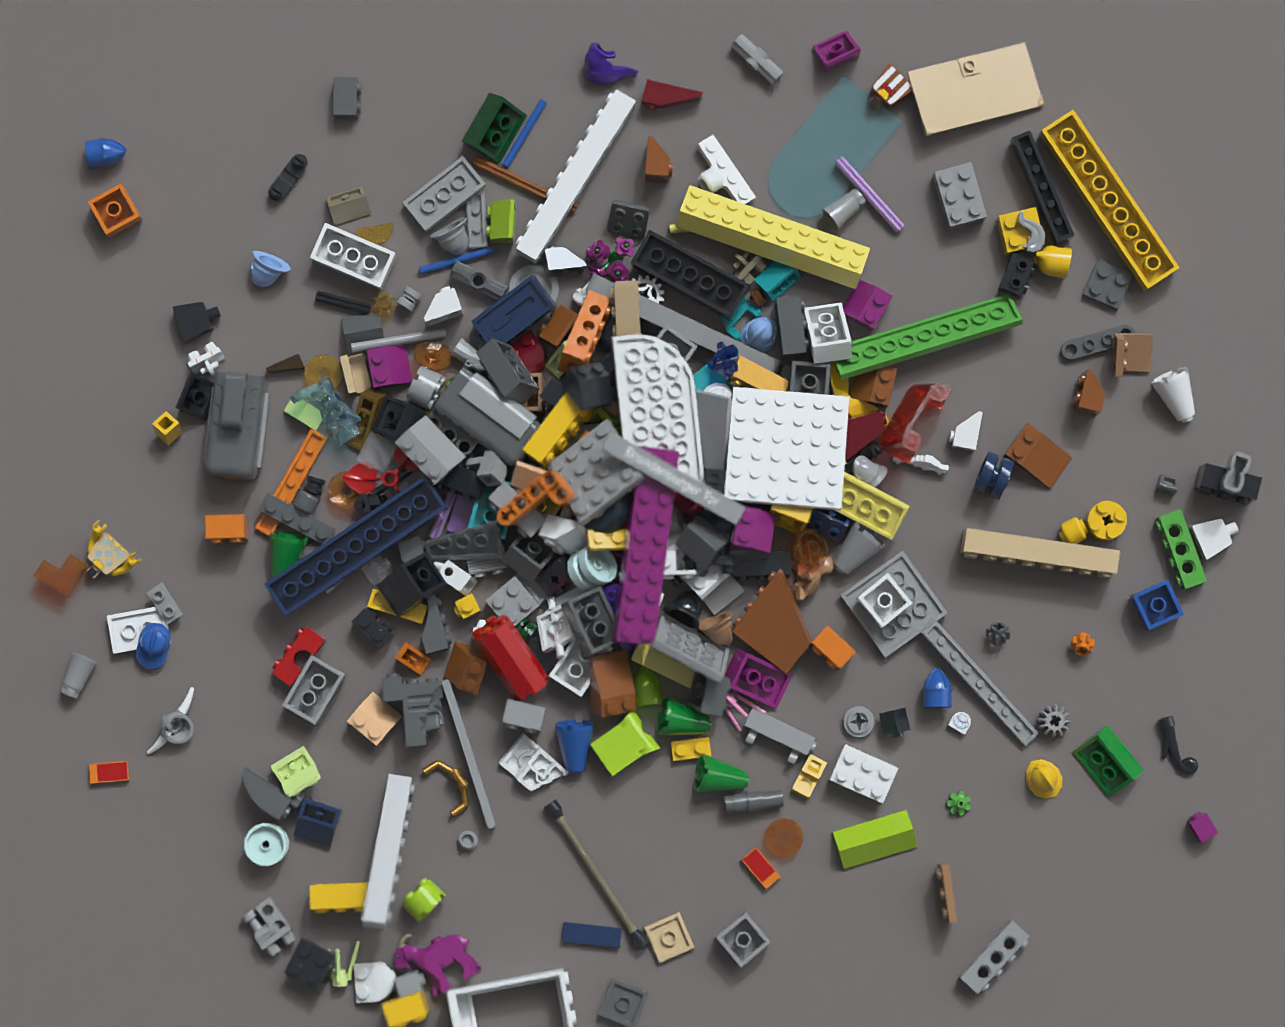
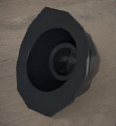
(686, 609)

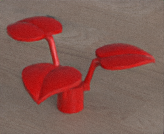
(364, 480)

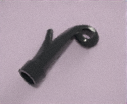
(1170, 744)

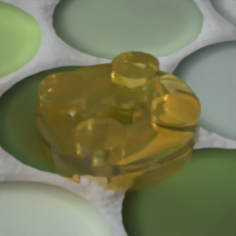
(322, 362)

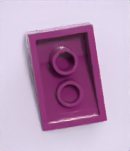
(757, 678)

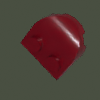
(530, 352)

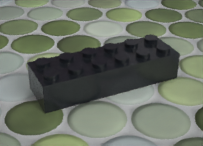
(690, 275)

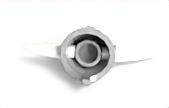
(175, 726)

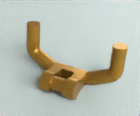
(456, 778)

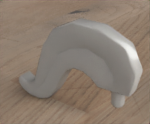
(1037, 234)

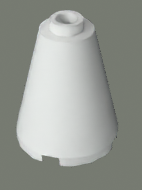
(1176, 393)

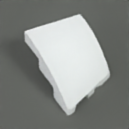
(531, 764)

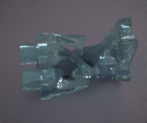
(336, 415)

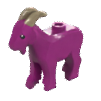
(436, 957)

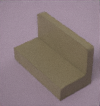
(348, 205)

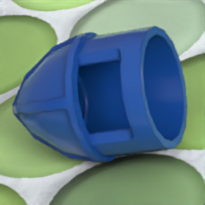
(103, 152)
(937, 690)

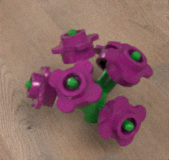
(602, 252)

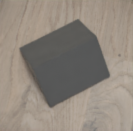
(362, 328)
(701, 542)

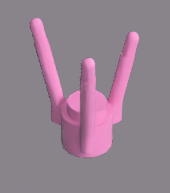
(731, 701)

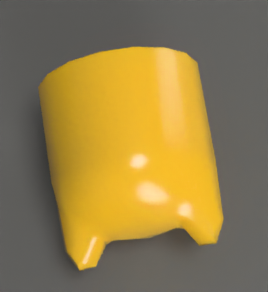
(1054, 261)

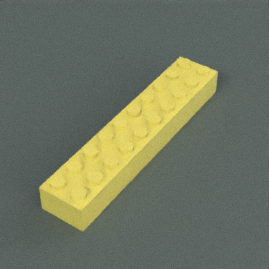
(772, 237)

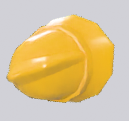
(1043, 779)

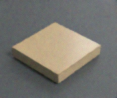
(669, 937)

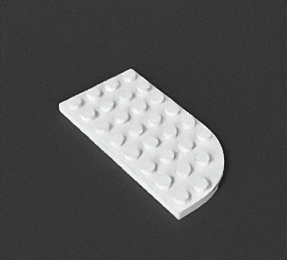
(657, 399)

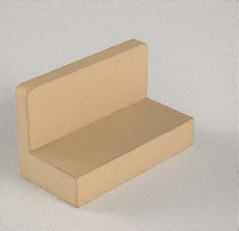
(355, 373)

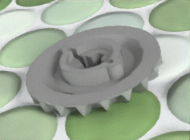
(548, 283)

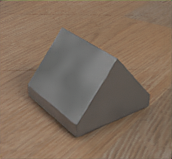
(1167, 485)

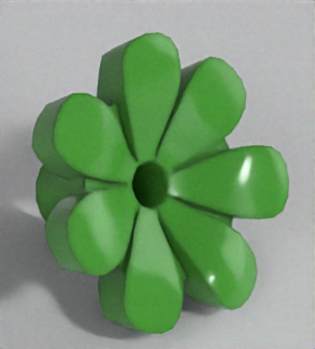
(954, 803)

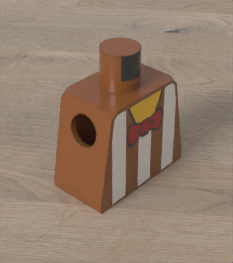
(889, 88)

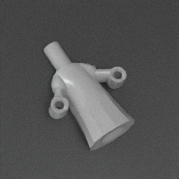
(467, 354)

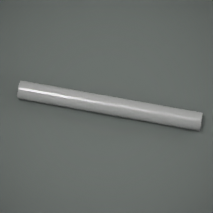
(398, 340)

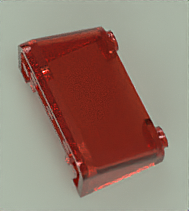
(898, 436)

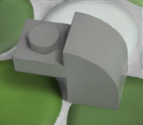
(489, 468)

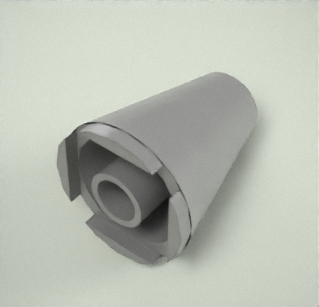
(857, 548)

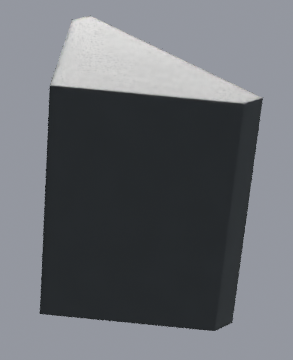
(196, 397)

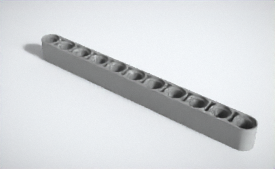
(685, 326)

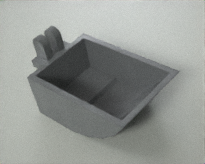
(270, 797)

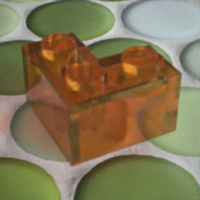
(63, 579)

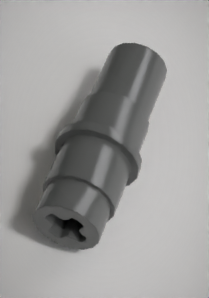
(753, 801)

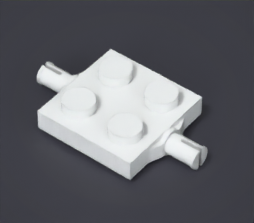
(554, 629)

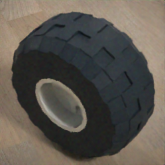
(612, 517)

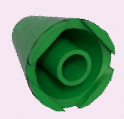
(285, 550)
(681, 720)
(718, 776)

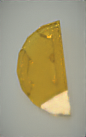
(376, 234)

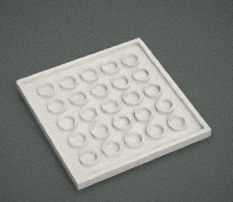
(787, 448)

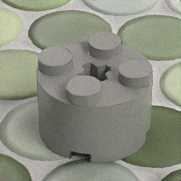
(425, 388)

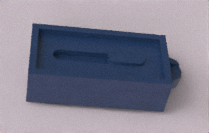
(514, 312)

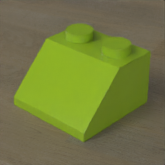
(502, 221)

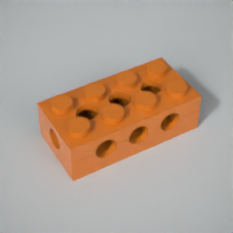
(585, 331)

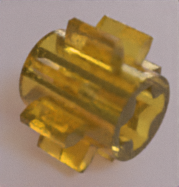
(382, 297)

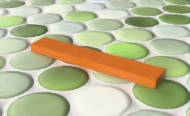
(294, 477)

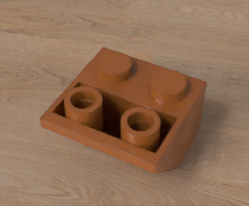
(1090, 394)

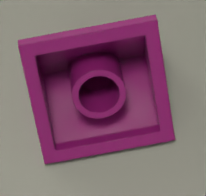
(837, 51)

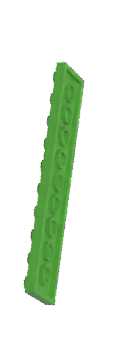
(930, 335)

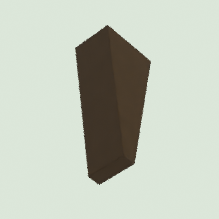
(291, 363)

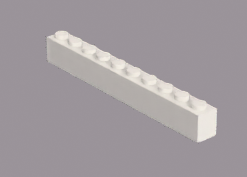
(575, 176)

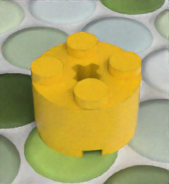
(1115, 515)

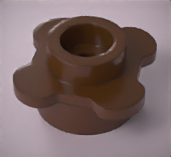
(757, 298)

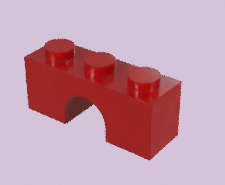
(306, 641)

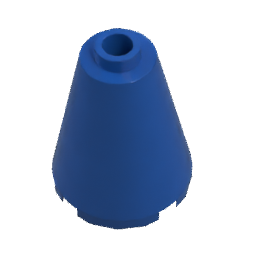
(574, 743)

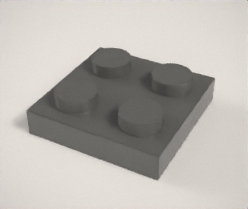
(1107, 284)
(623, 1003)

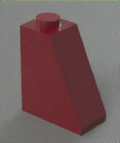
(862, 430)

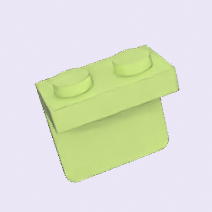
(296, 772)

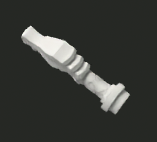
(926, 463)

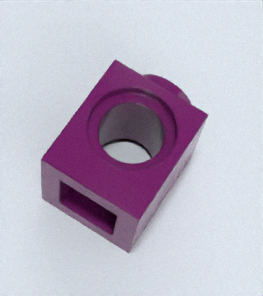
(1202, 826)

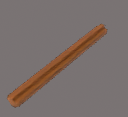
(513, 179)

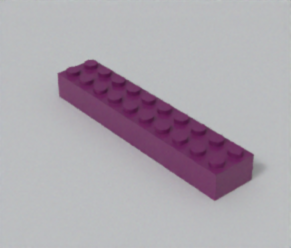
(644, 556)

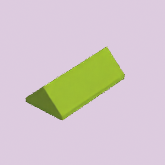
(875, 839)

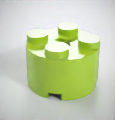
(423, 900)

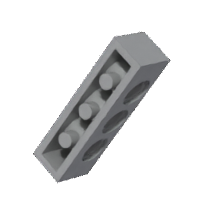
(970, 975)

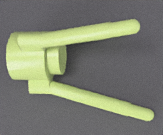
(339, 976)

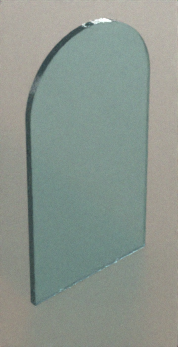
(843, 125)

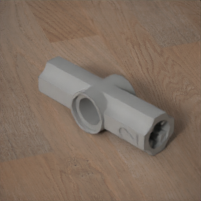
(757, 59)

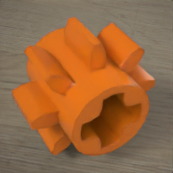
(1082, 644)

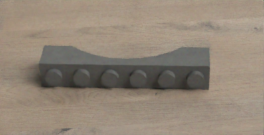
(434, 634)

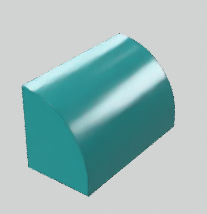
(777, 279)

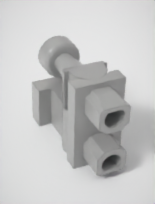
(274, 928)

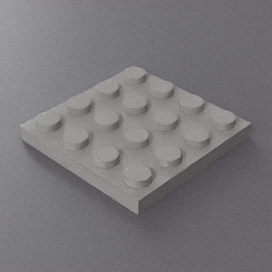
(594, 474)
(912, 620)
(690, 647)

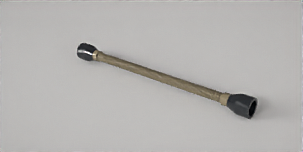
(555, 811)

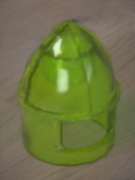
(647, 688)

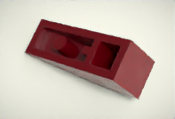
(664, 95)

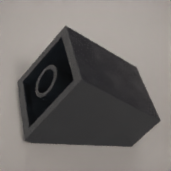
(411, 584)

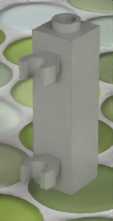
(780, 732)

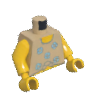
(108, 554)

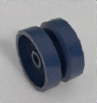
(993, 475)

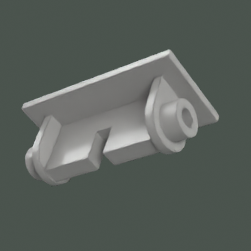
(165, 603)

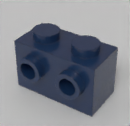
(828, 523)

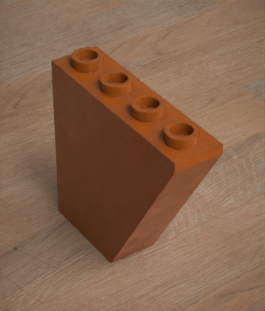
(774, 624)

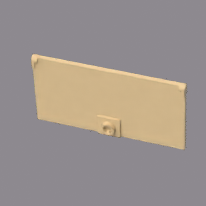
(975, 89)

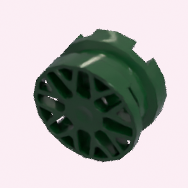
(526, 629)

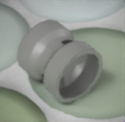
(410, 294)

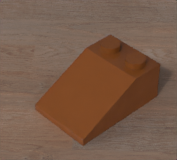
(1038, 455)
(611, 684)

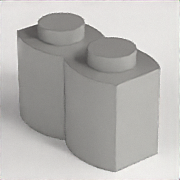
(1236, 468)

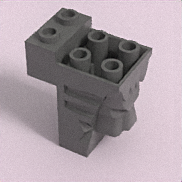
(420, 705)

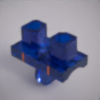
(722, 360)

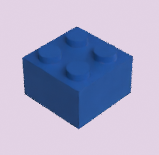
(1156, 605)

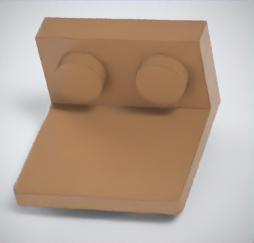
(1131, 353)

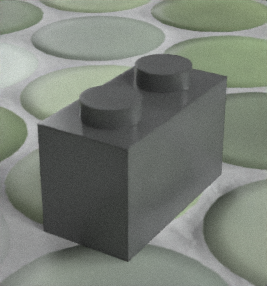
(346, 97)

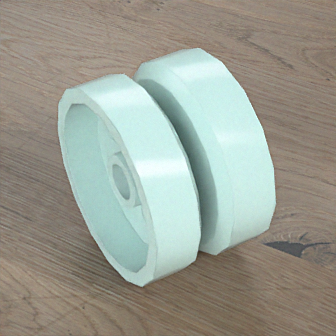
(591, 568)
(275, 836)

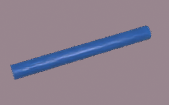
(524, 133)
(462, 258)

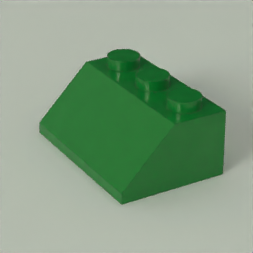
(1108, 761)

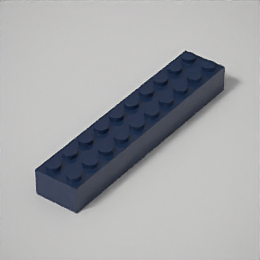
(355, 546)

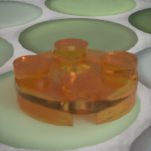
(794, 840)

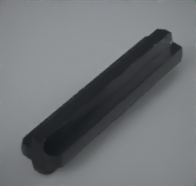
(343, 302)

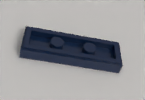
(591, 934)

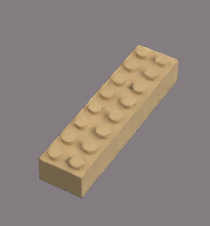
(1039, 552)

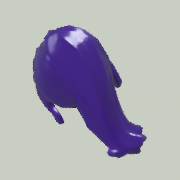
(600, 70)

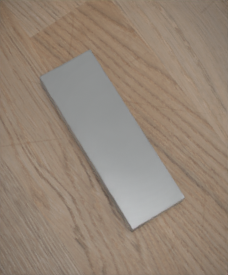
(477, 221)

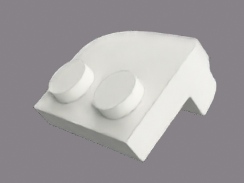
(373, 981)

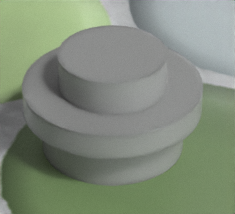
(468, 840)

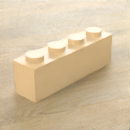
(626, 308)

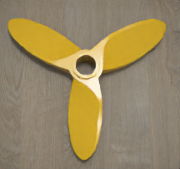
(841, 388)

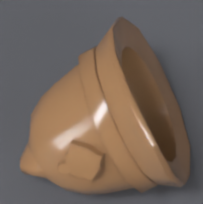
(718, 628)

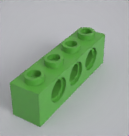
(1183, 538)

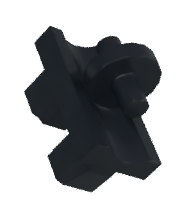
(369, 502)

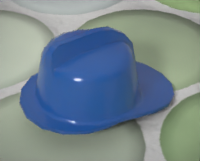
(153, 645)

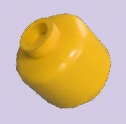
(1073, 531)

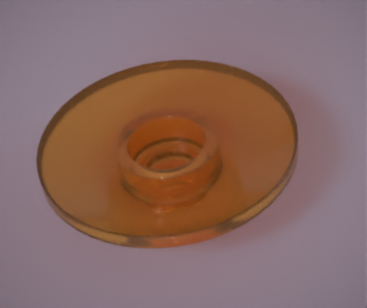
(433, 355)
(336, 493)

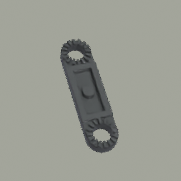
(1094, 342)

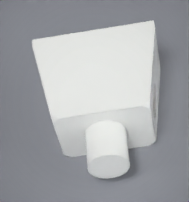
(1212, 536)
(459, 579)

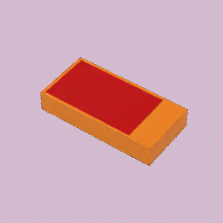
(109, 772)
(761, 868)

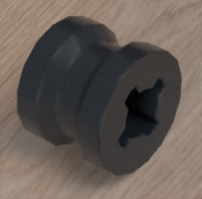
(314, 485)

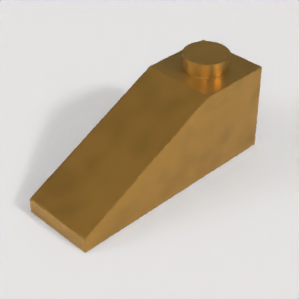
(367, 409)

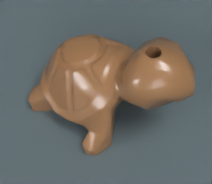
(809, 579)

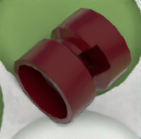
(686, 505)

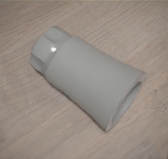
(843, 208)
(77, 674)

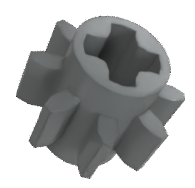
(998, 633)

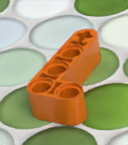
(532, 501)

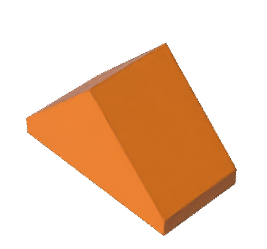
(413, 658)

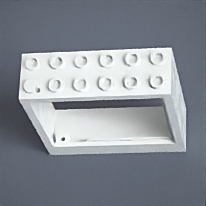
(462, 1005)

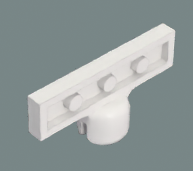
(722, 173)

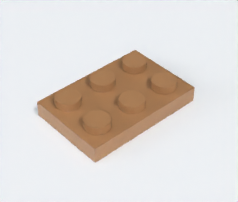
(946, 892)

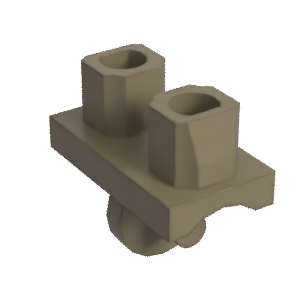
(747, 263)

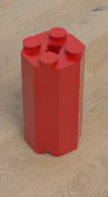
(510, 657)

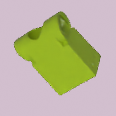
(623, 744)

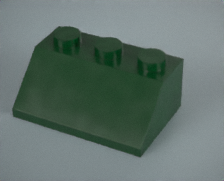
(494, 127)

